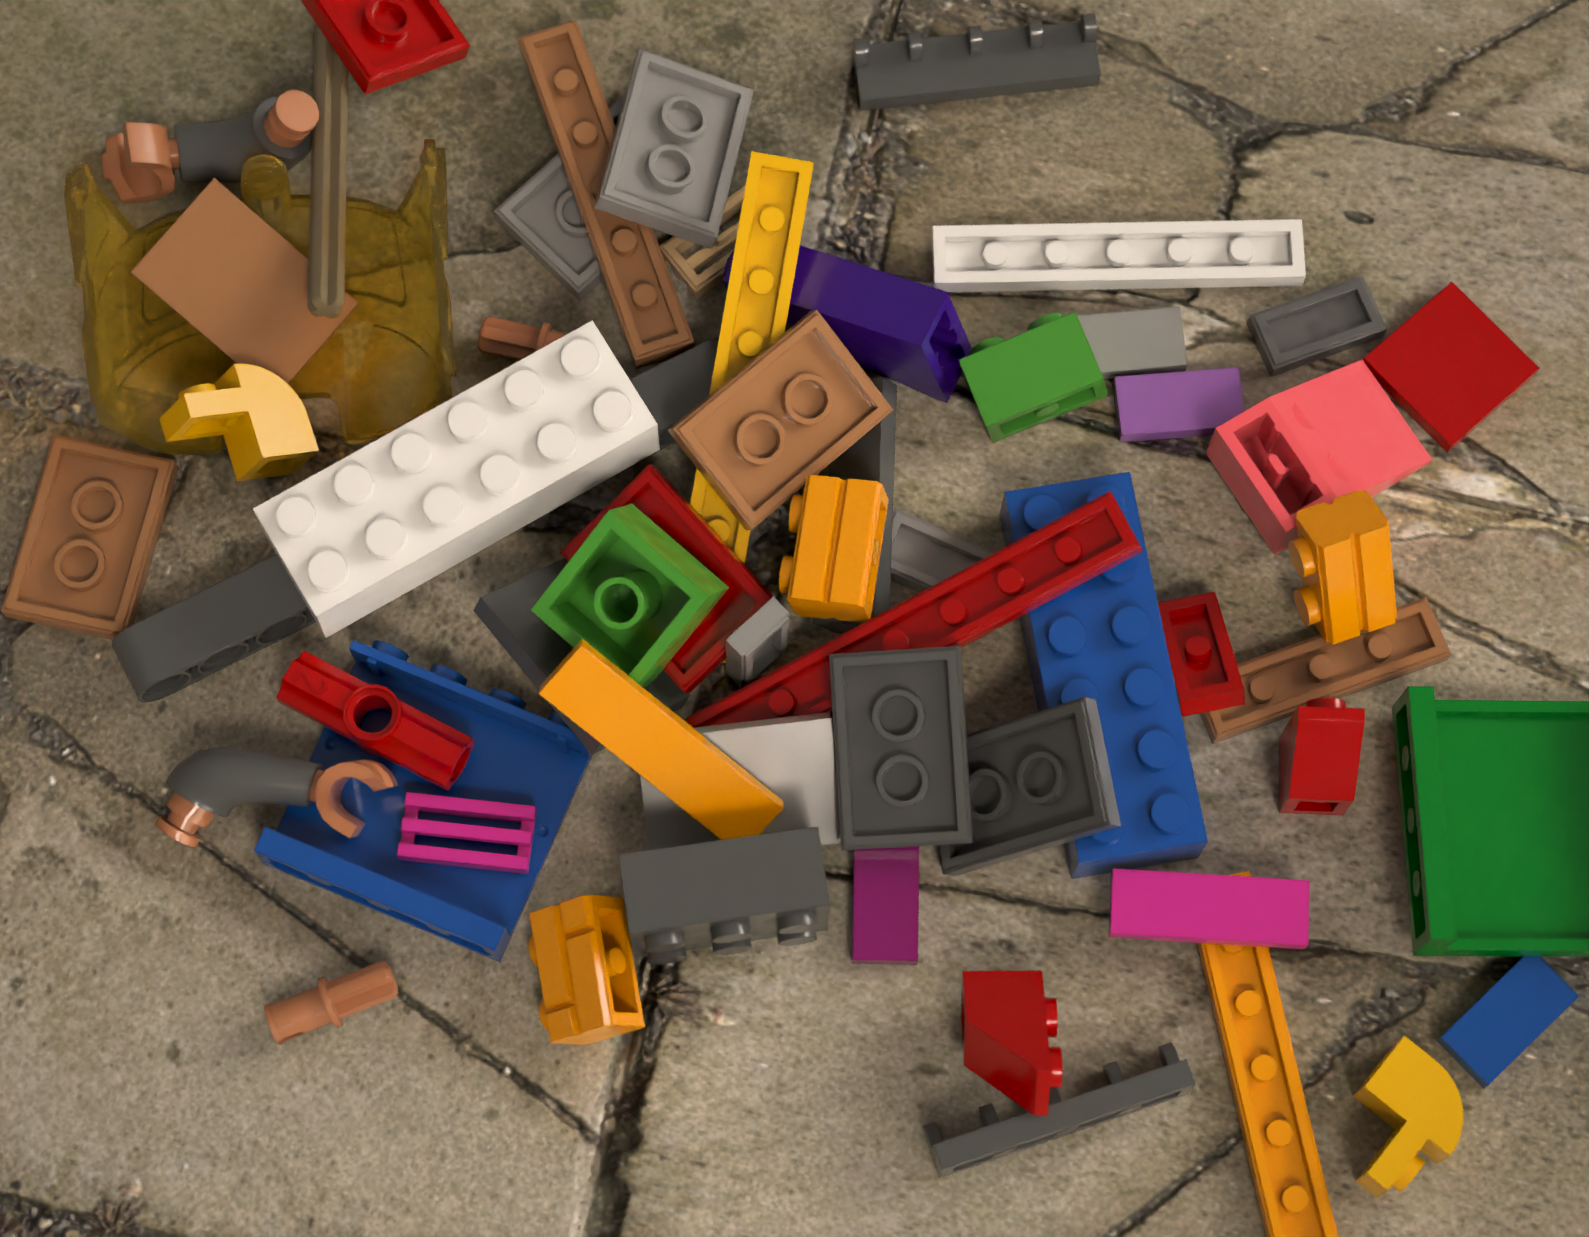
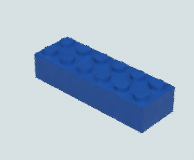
(1112, 647)

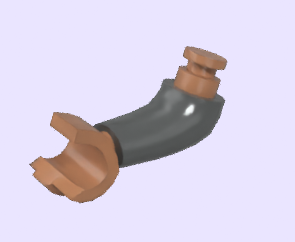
(144, 156)
(226, 777)

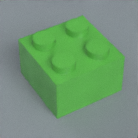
(630, 594)

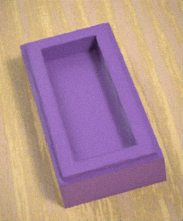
(1176, 403)

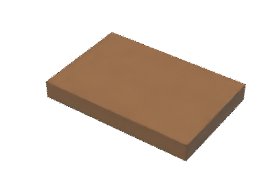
(239, 284)
(780, 420)
(89, 538)

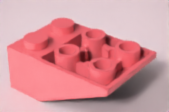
(1312, 448)

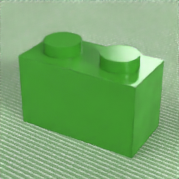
(1033, 375)

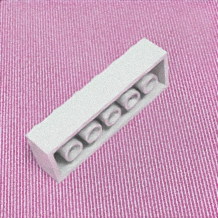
(458, 478)

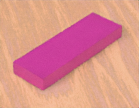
(1209, 908)

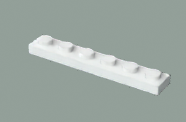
(1118, 255)

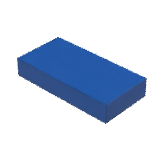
(1507, 1019)

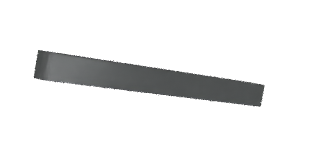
(263, 602)

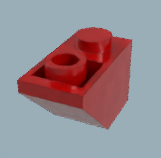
(1320, 758)
(1008, 1033)

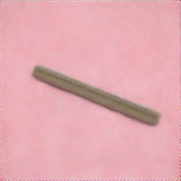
(328, 182)

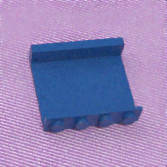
(513, 762)

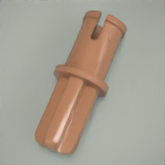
(514, 339)
(331, 1001)

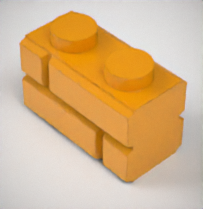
(835, 548)
(1344, 567)
(585, 970)

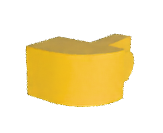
(255, 413)
(1420, 1105)

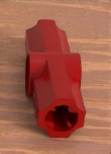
(342, 700)

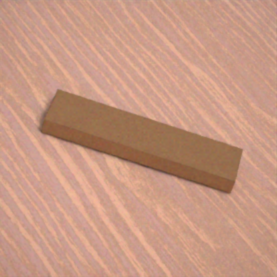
(1318, 669)

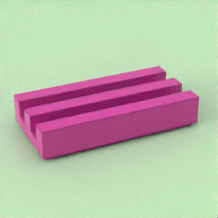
(472, 808)

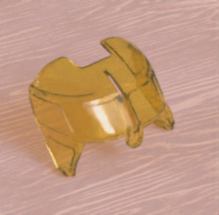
(378, 366)

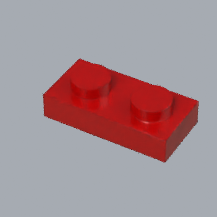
(1201, 655)

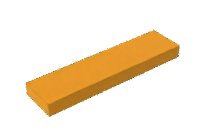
(659, 745)

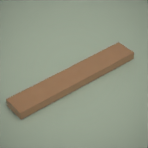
(623, 249)

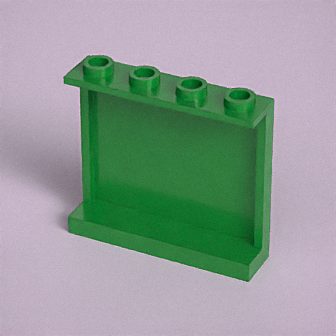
(1494, 824)

